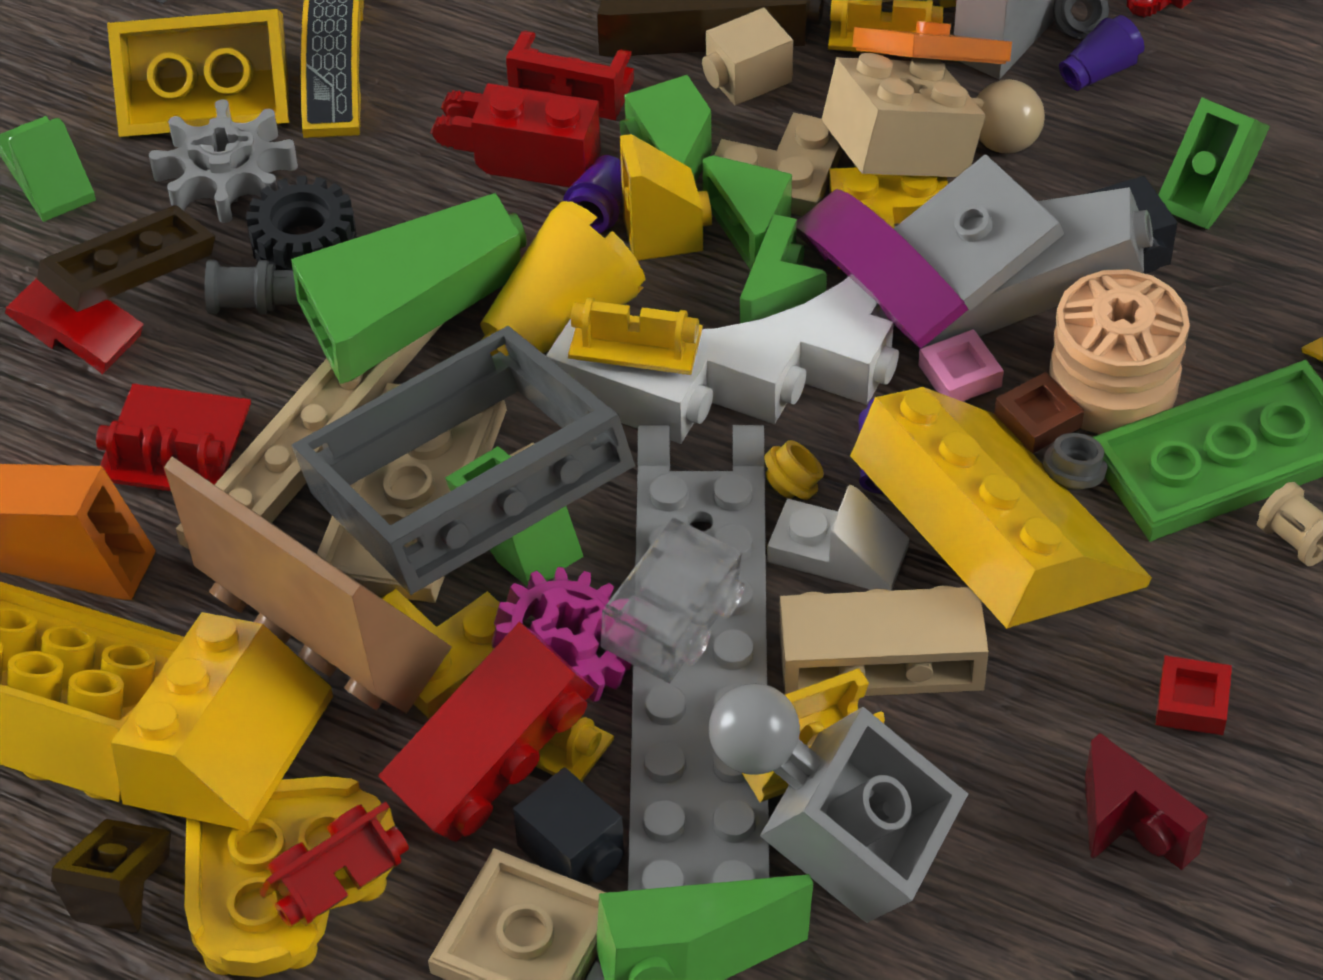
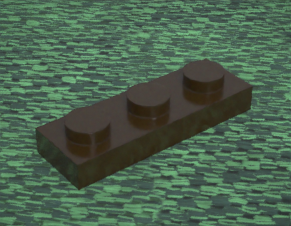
(125, 257)

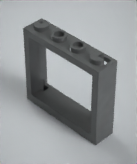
(495, 503)

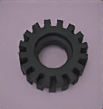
(296, 207)

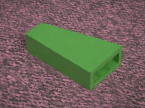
(404, 280)

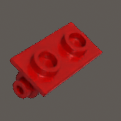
(308, 877)

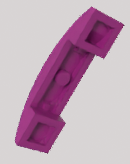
(882, 265)

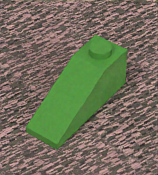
(700, 928)

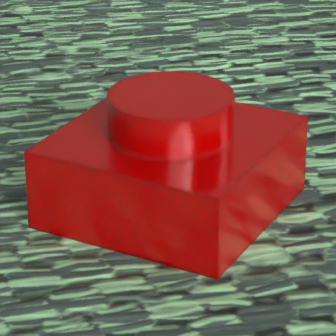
(1194, 695)

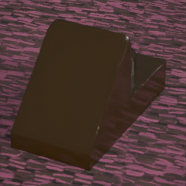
(107, 872)

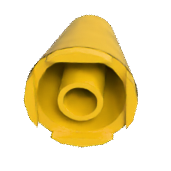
(559, 268)

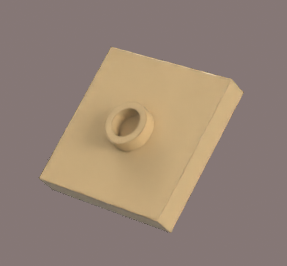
(520, 926)

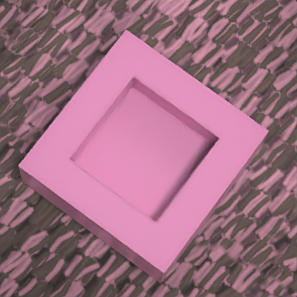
(961, 366)

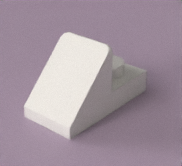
(844, 545)

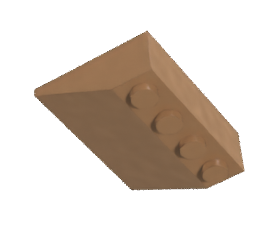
(304, 596)

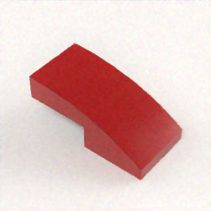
(94, 334)

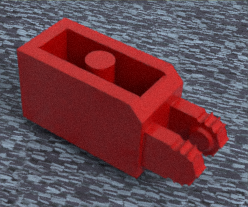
(522, 132)

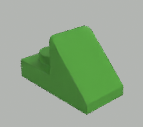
(46, 167)
(777, 275)

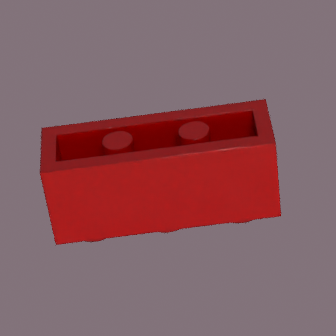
(487, 734)

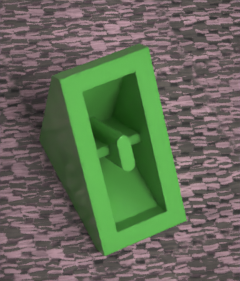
(745, 200)

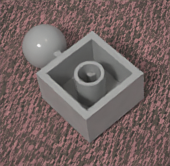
(858, 803)

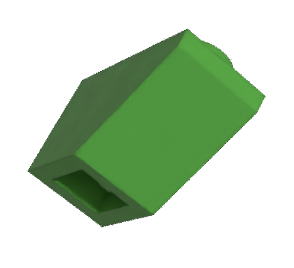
(672, 120)

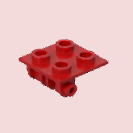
(167, 424)

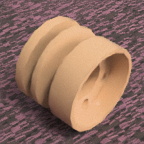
(1119, 347)

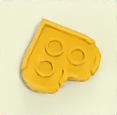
(228, 868)

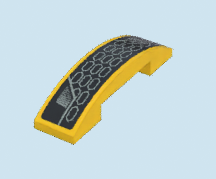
(330, 68)

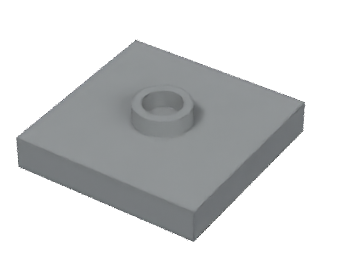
(980, 231)

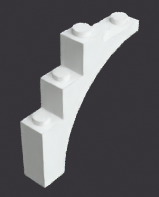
(754, 366)

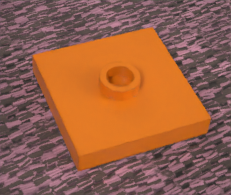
(932, 42)

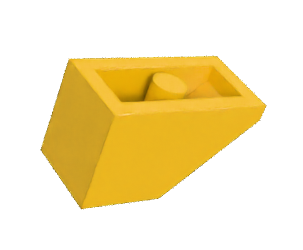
(660, 202)

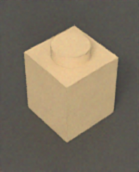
(748, 56)

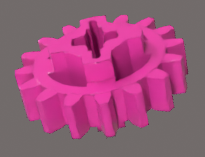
(568, 621)

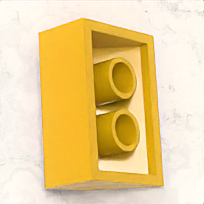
(191, 63)
(219, 724)

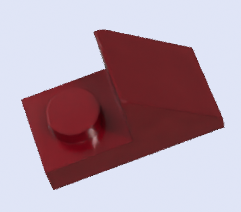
(1129, 796)

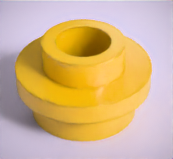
(793, 470)

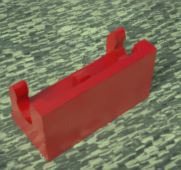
(570, 76)

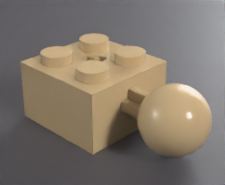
(920, 119)

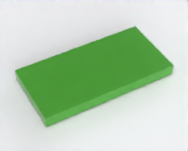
(1218, 450)

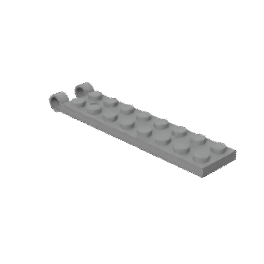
(687, 808)

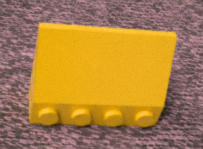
(990, 507)
(70, 687)

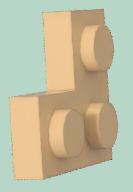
(804, 151)

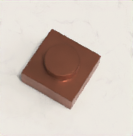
(1038, 412)

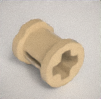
(1281, 516)

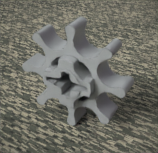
(222, 159)

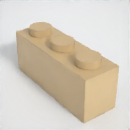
(896, 638)

